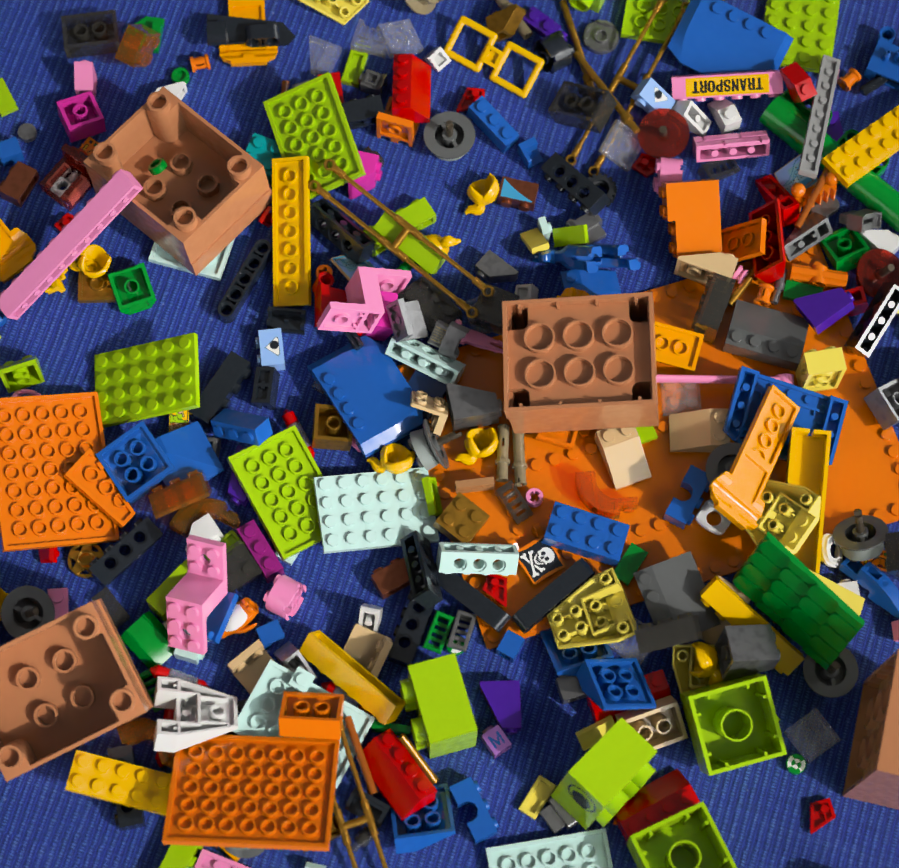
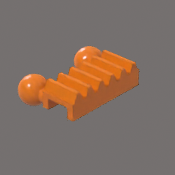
(829, 190)

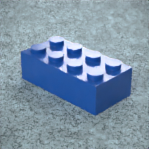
(585, 534)

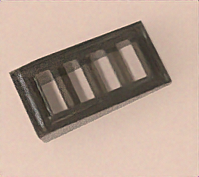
(706, 170)
(519, 498)

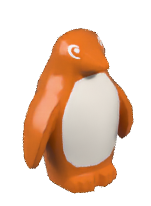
(242, 615)

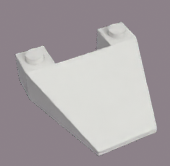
(198, 714)

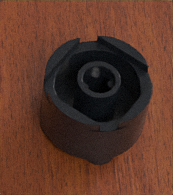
(554, 51)

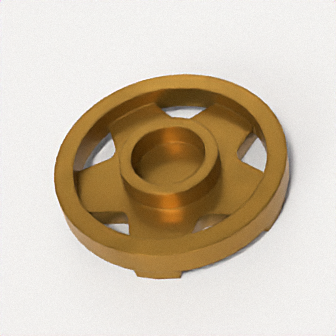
(83, 558)

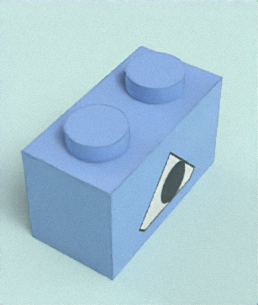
(651, 96)
(271, 349)

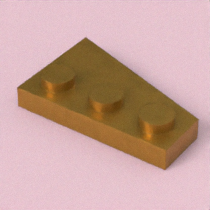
(94, 289)

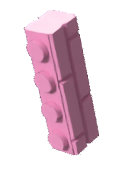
(731, 146)

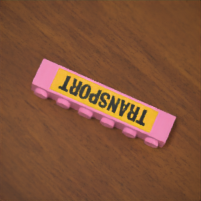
(727, 84)

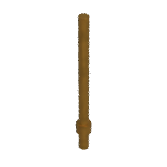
(575, 40)
(625, 117)

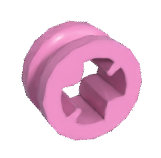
(740, 274)
(528, 497)

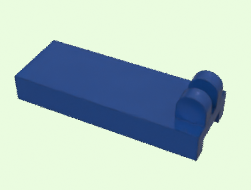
(220, 617)

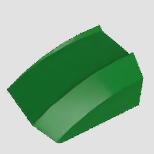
(844, 249)
(132, 289)
(148, 640)

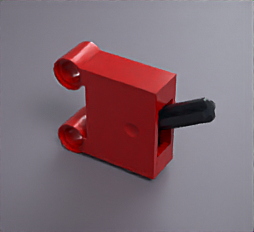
(326, 293)

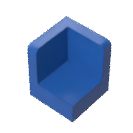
(10, 152)
(529, 153)
(270, 633)
(510, 646)

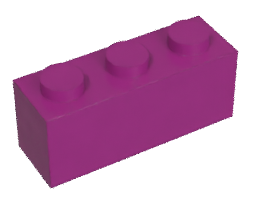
(260, 550)

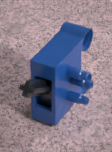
(884, 63)

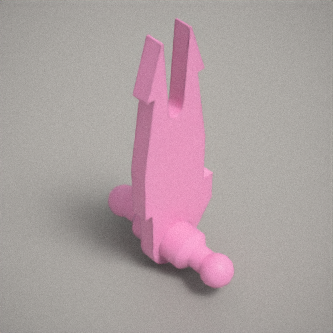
(480, 340)

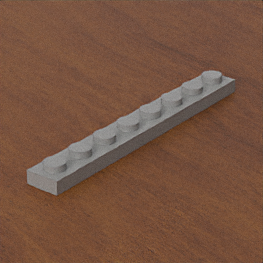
(819, 117)

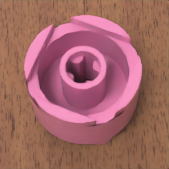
(667, 170)
(284, 596)

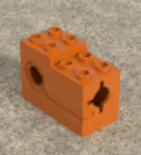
(693, 216)

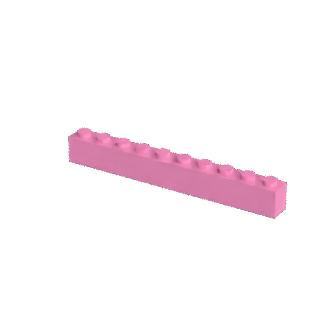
(69, 244)

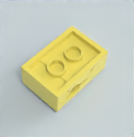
(821, 369)

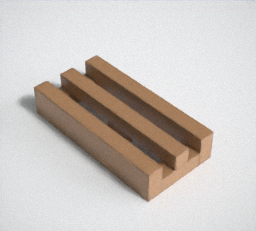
(474, 485)

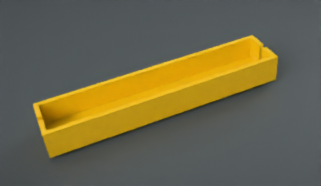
(809, 468)

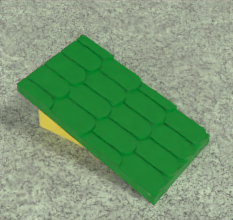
(802, 602)

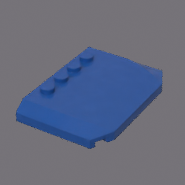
(726, 40)
(368, 394)
(815, 410)

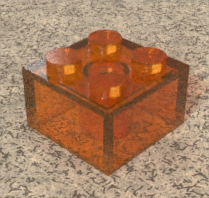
(138, 45)

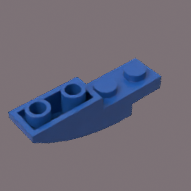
(881, 588)

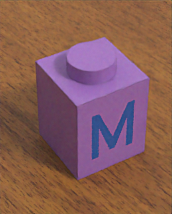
(495, 740)

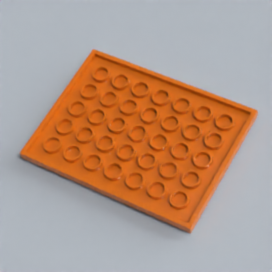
(37, 448)
(253, 793)

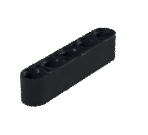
(245, 272)
(552, 595)
(473, 600)

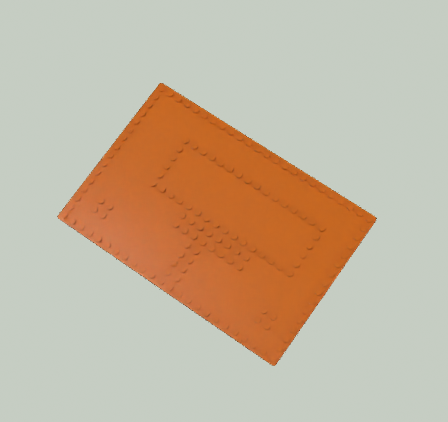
(860, 477)

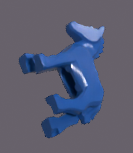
(589, 257)

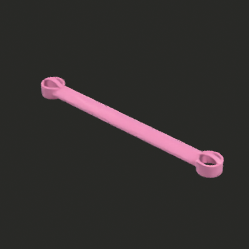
(714, 379)

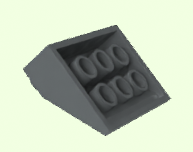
(766, 335)
(675, 589)

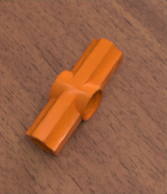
(818, 276)

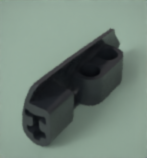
(252, 32)

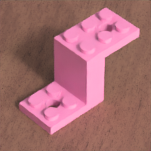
(363, 299)
(196, 594)

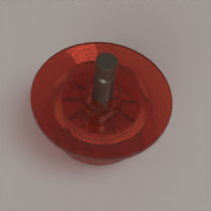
(663, 133)
(875, 268)

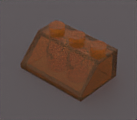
(179, 493)

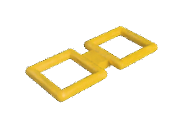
(493, 56)

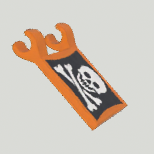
(538, 559)

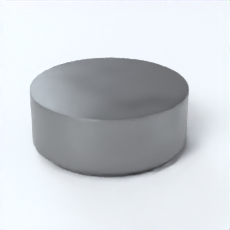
(27, 132)

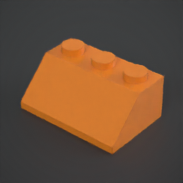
(311, 715)

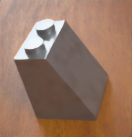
(472, 407)
(746, 650)

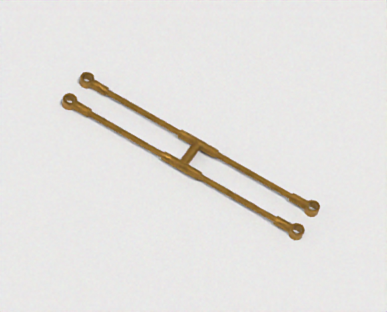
(628, 83)
(407, 228)
(366, 818)

